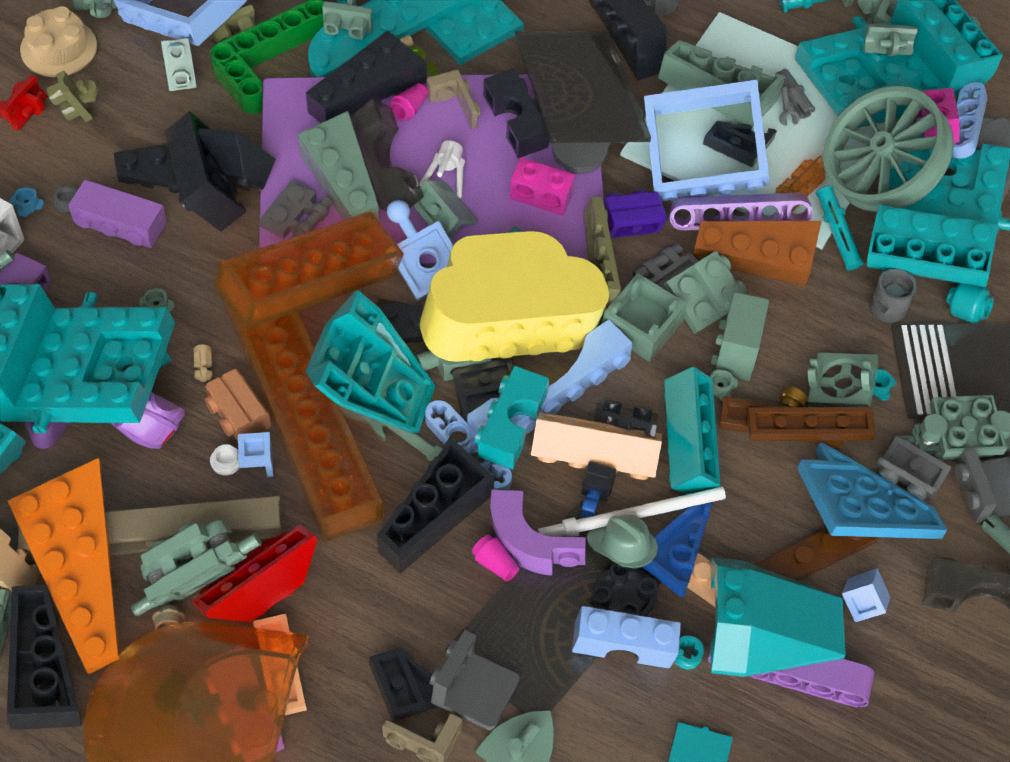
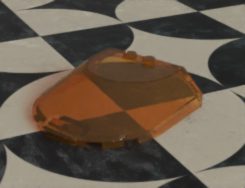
(194, 695)

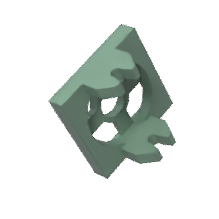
(866, 383)

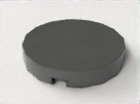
(580, 157)

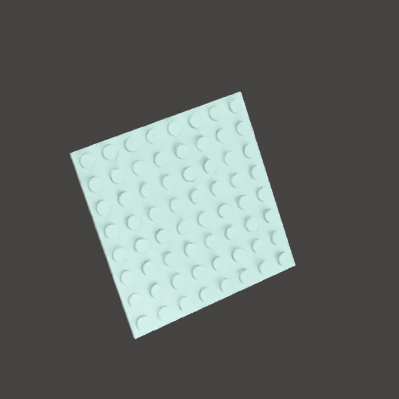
(683, 132)

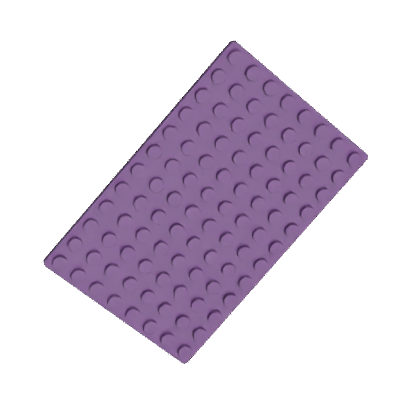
(486, 169)

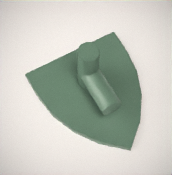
(520, 739)

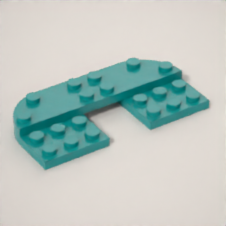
(459, 26)

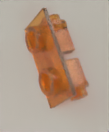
(806, 178)

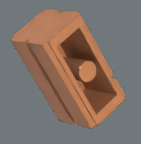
(236, 405)

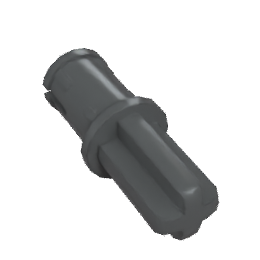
(796, 95)

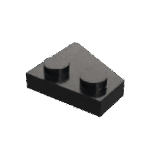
(736, 141)
(146, 167)
(479, 383)
(640, 417)
(402, 683)

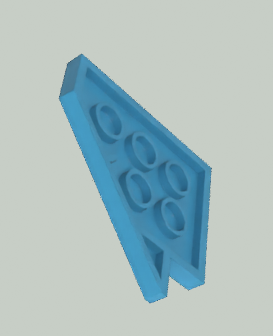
(862, 502)

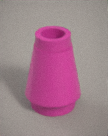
(408, 102)
(495, 557)

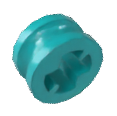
(698, 650)

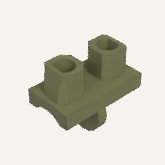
(240, 20)
(77, 96)

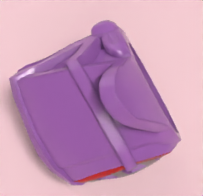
(157, 424)

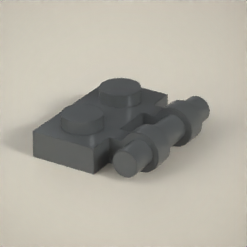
(289, 208)
(666, 256)

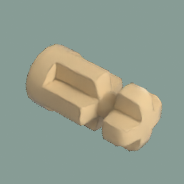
(202, 359)

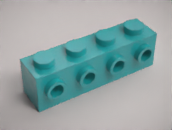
(691, 432)

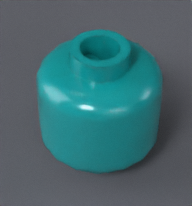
(970, 302)

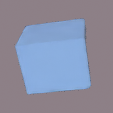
(256, 451)
(866, 595)

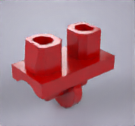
(25, 101)

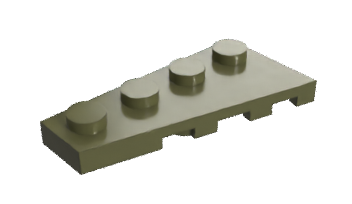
(600, 246)

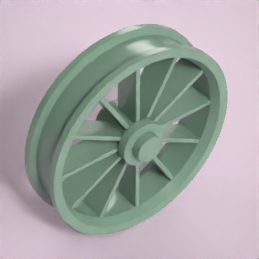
(888, 148)

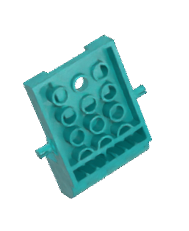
(946, 54)
(950, 228)
(72, 359)

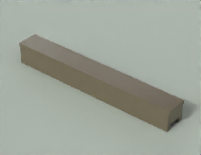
(140, 528)

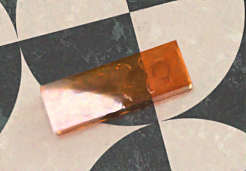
(307, 270)

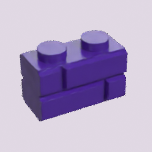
(634, 213)

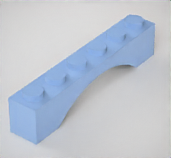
(602, 353)

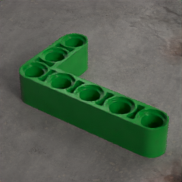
(238, 54)

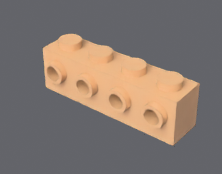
(605, 444)

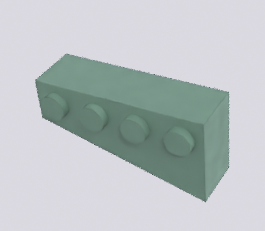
(695, 67)
(338, 166)

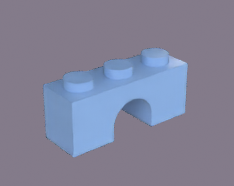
(605, 630)

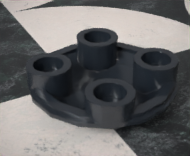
(625, 591)

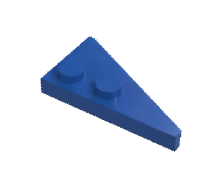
(679, 547)

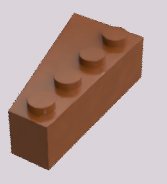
(762, 247)

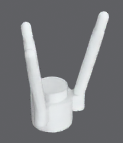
(448, 159)

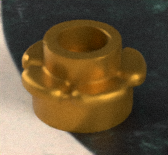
(793, 397)

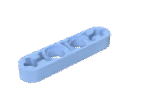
(970, 119)
(457, 423)

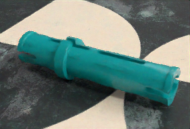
(827, 198)

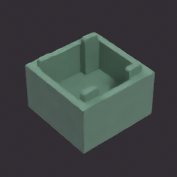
(646, 315)
(741, 335)

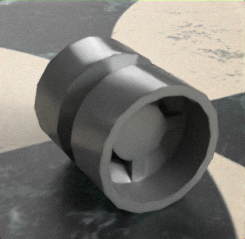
(893, 295)

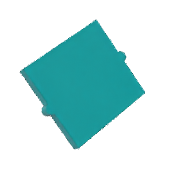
(699, 745)

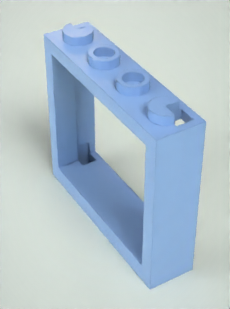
(199, 24)
(699, 99)

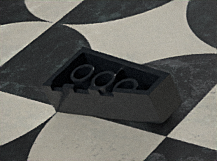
(636, 34)
(373, 73)
(199, 176)
(436, 505)
(38, 672)

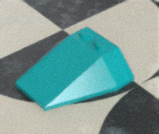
(369, 367)
(770, 621)

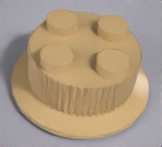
(57, 42)

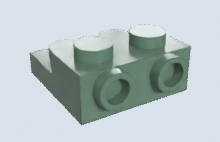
(705, 290)

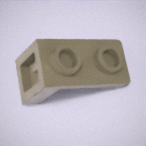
(449, 85)
(445, 739)

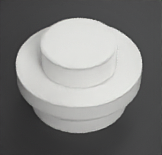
(225, 460)

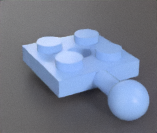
(430, 240)

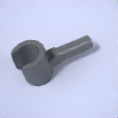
(787, 109)

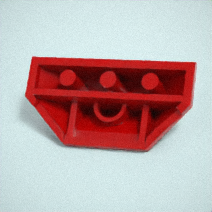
(261, 578)

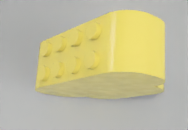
(511, 298)

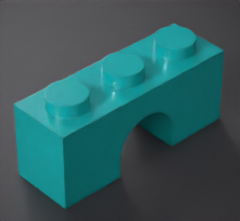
(520, 395)

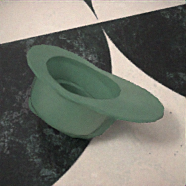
(624, 541)

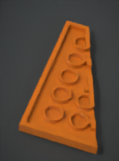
(70, 545)

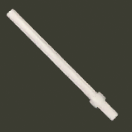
(571, 527)

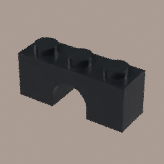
(510, 94)

